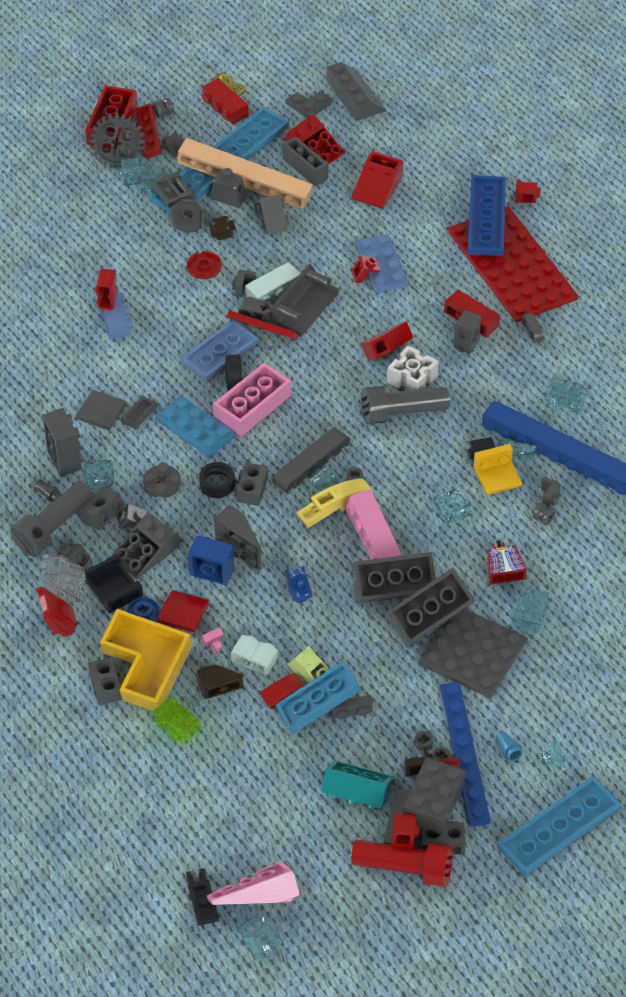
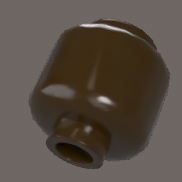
(222, 228)

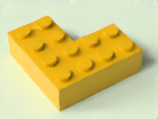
(155, 656)

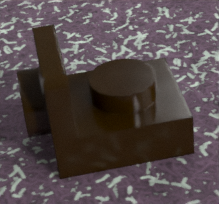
(413, 765)

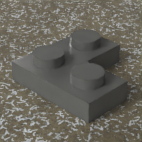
(308, 106)

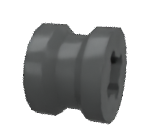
(544, 513)

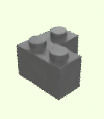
(271, 213)

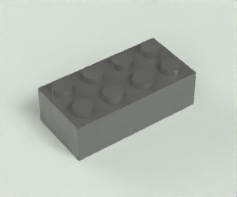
(392, 576)
(430, 607)

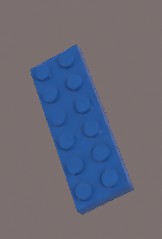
(487, 215)

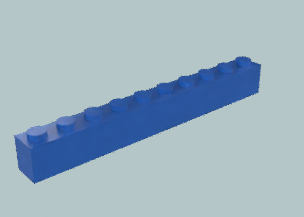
(556, 446)

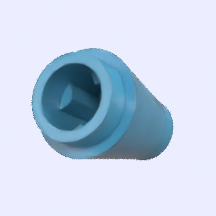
(510, 748)

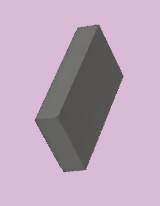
(139, 412)

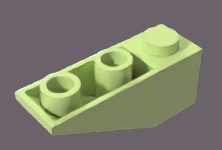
(308, 665)

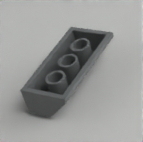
(353, 91)

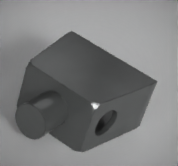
(228, 188)

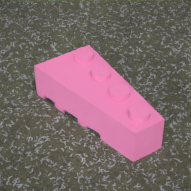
(371, 525)

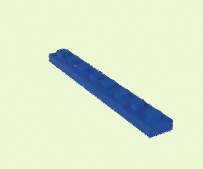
(464, 749)

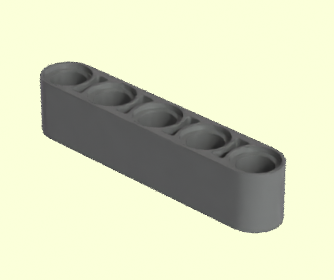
(310, 459)

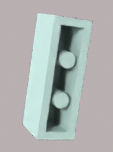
(272, 284)

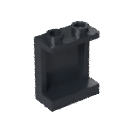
(112, 584)

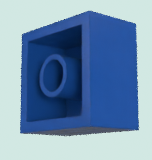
(211, 560)

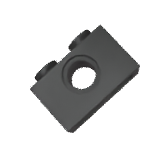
(467, 332)
(101, 508)

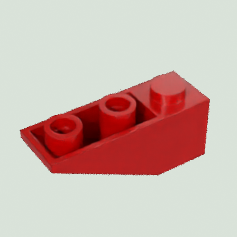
(387, 341)

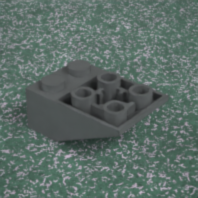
(234, 528)
(146, 545)

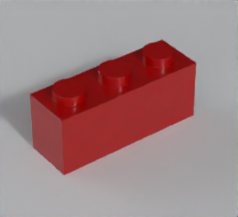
(225, 101)
(460, 301)

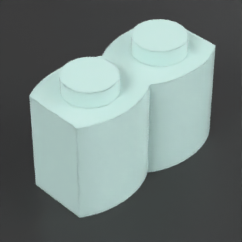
(254, 654)

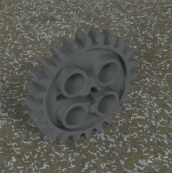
(102, 136)

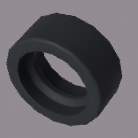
(233, 370)
(219, 490)

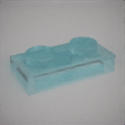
(520, 450)

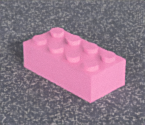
(252, 399)

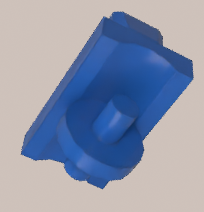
(298, 584)

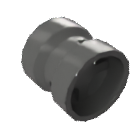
(163, 107)

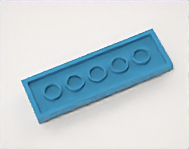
(559, 826)

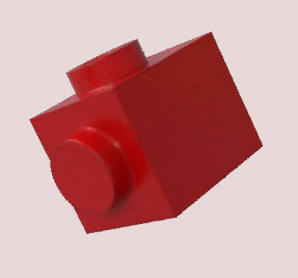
(404, 830)

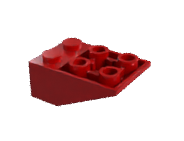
(317, 138)
(378, 179)

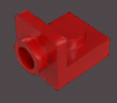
(363, 267)

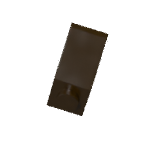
(218, 680)

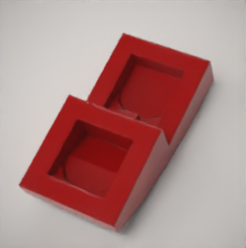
(281, 689)

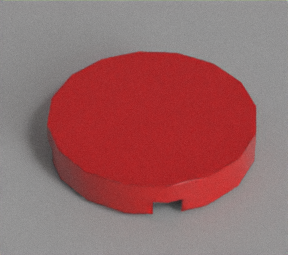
(204, 265)

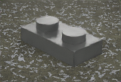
(353, 706)

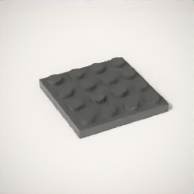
(473, 652)

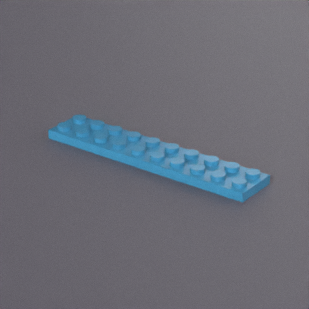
(241, 142)

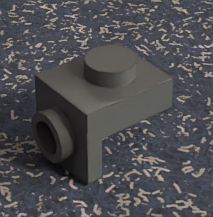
(172, 143)
(243, 278)
(552, 491)
(130, 515)
(75, 553)

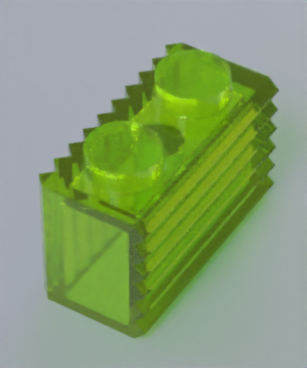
(176, 721)

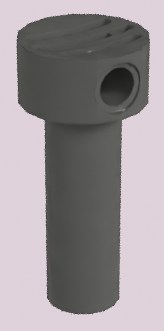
(378, 404)
(33, 533)

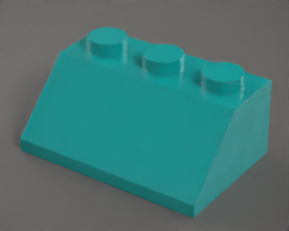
(356, 784)

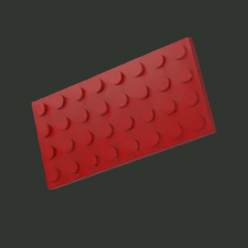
(524, 275)

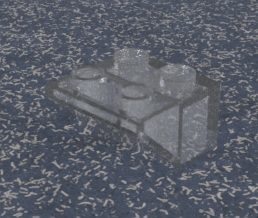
(62, 577)

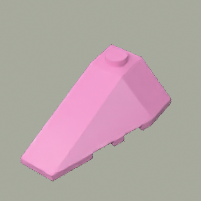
(270, 885)

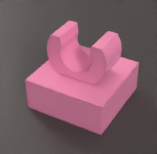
(212, 639)

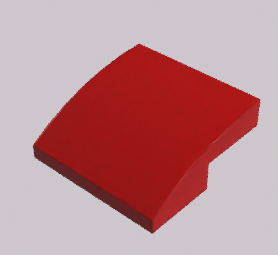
(183, 611)

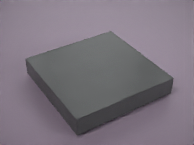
(101, 410)

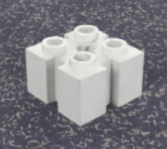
(412, 370)

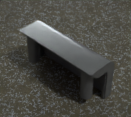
(303, 301)

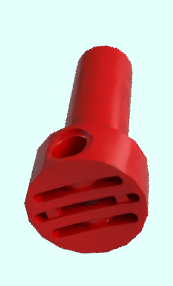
(432, 864)

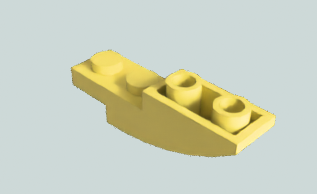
(331, 500)

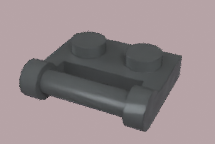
(169, 193)

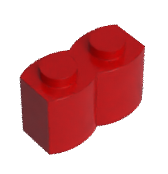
(106, 289)

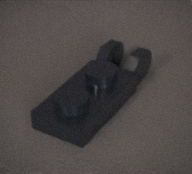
(203, 909)

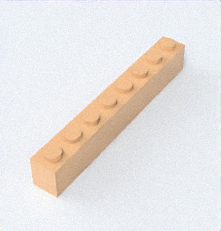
(255, 176)

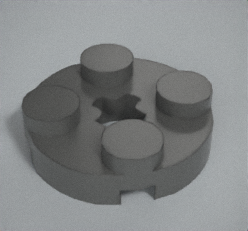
(187, 224)
(162, 471)

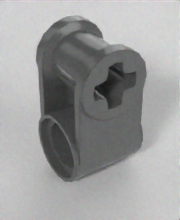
(257, 309)

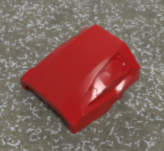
(57, 613)

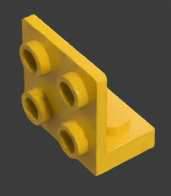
(496, 469)

